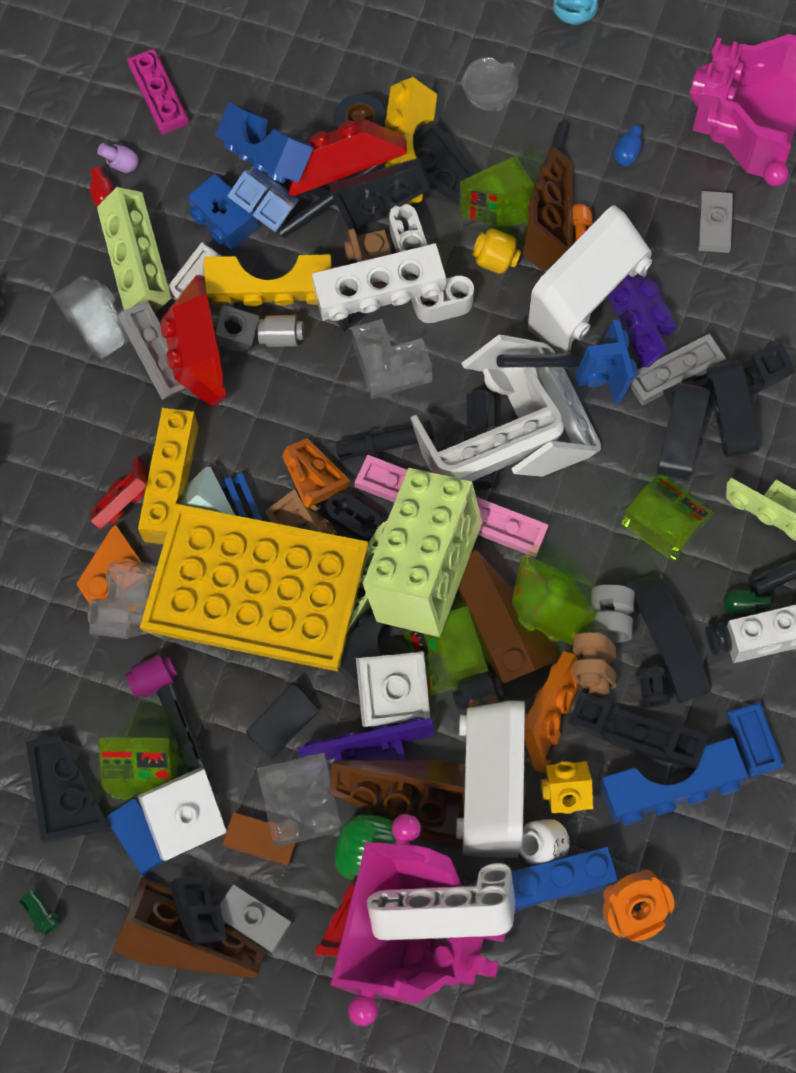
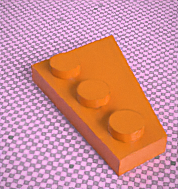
(544, 717)

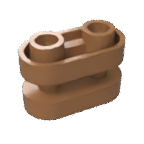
(594, 669)

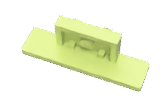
(774, 508)

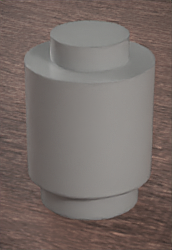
(280, 331)

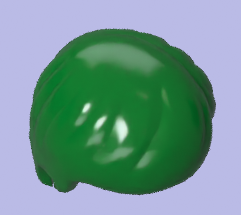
(352, 841)

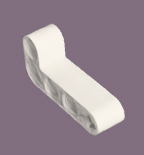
(446, 304)
(447, 910)

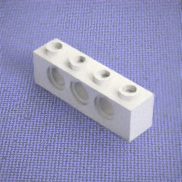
(390, 269)
(763, 634)

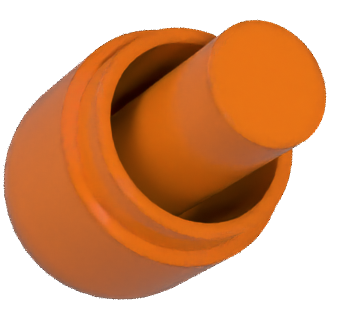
(581, 220)

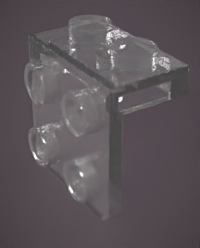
(299, 799)

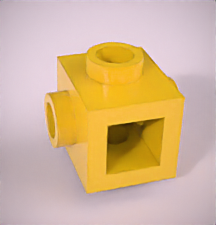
(568, 787)

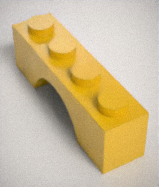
(409, 107)
(229, 283)

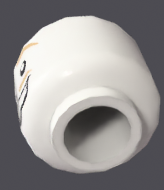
(544, 842)

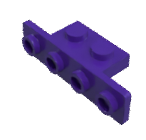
(643, 317)
(379, 744)

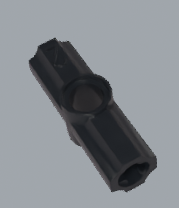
(480, 419)

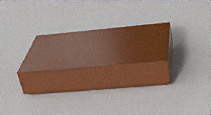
(255, 839)

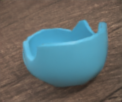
(575, 11)

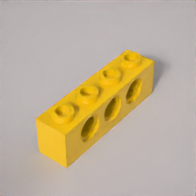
(167, 472)

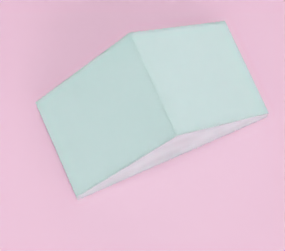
(206, 493)

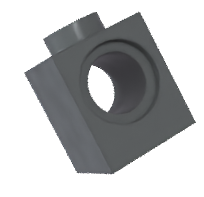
(245, 322)

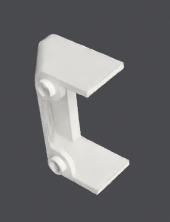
(584, 278)
(578, 437)
(500, 445)
(493, 780)

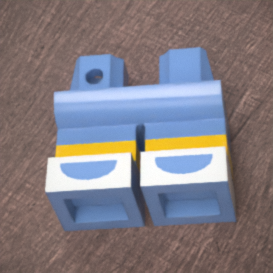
(259, 191)

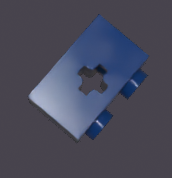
(219, 213)

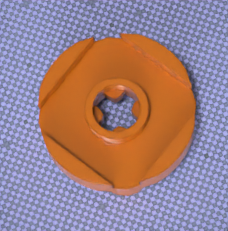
(628, 892)

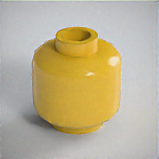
(496, 250)

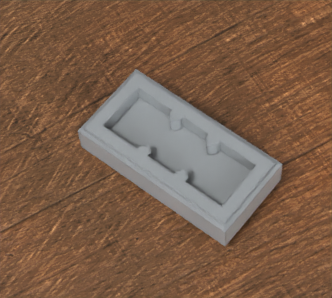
(715, 221)
(254, 919)

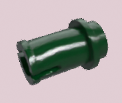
(39, 913)

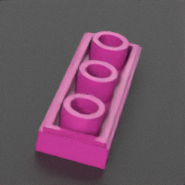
(157, 91)

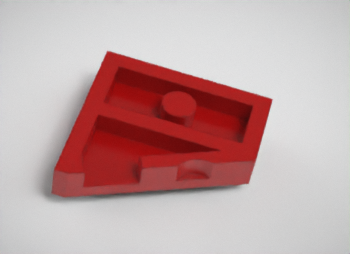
(120, 494)

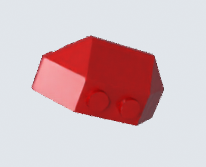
(346, 152)
(193, 344)

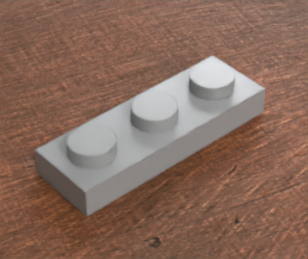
(151, 347)
(679, 366)

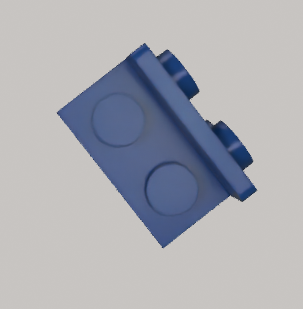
(608, 363)

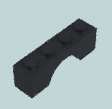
(363, 643)

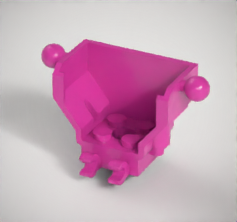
(750, 103)
(404, 967)

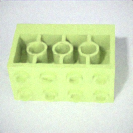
(423, 552)

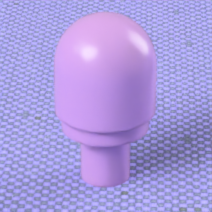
(119, 157)

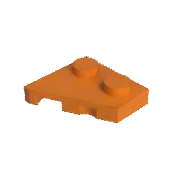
(313, 473)
(113, 549)

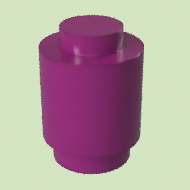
(151, 675)

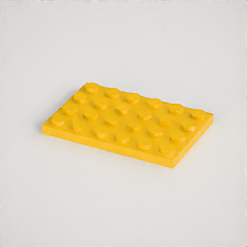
(255, 587)

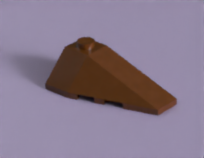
(550, 212)
(505, 641)
(422, 788)
(157, 937)

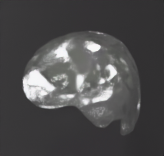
(490, 83)

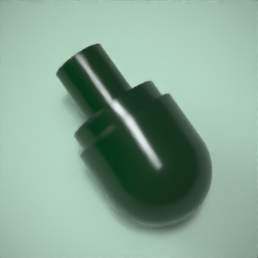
(744, 602)

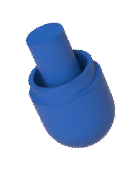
(628, 147)

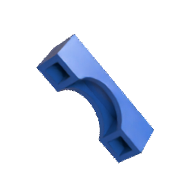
(276, 154)
(632, 795)
(563, 878)

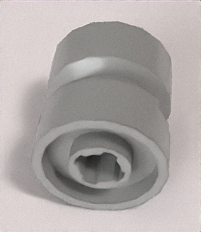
(612, 607)

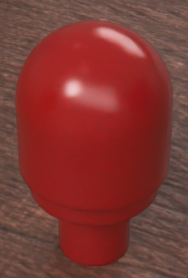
(100, 186)

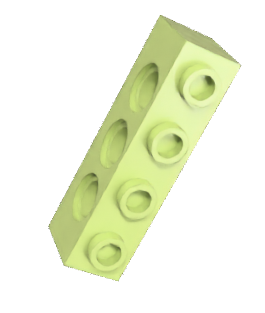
(133, 249)

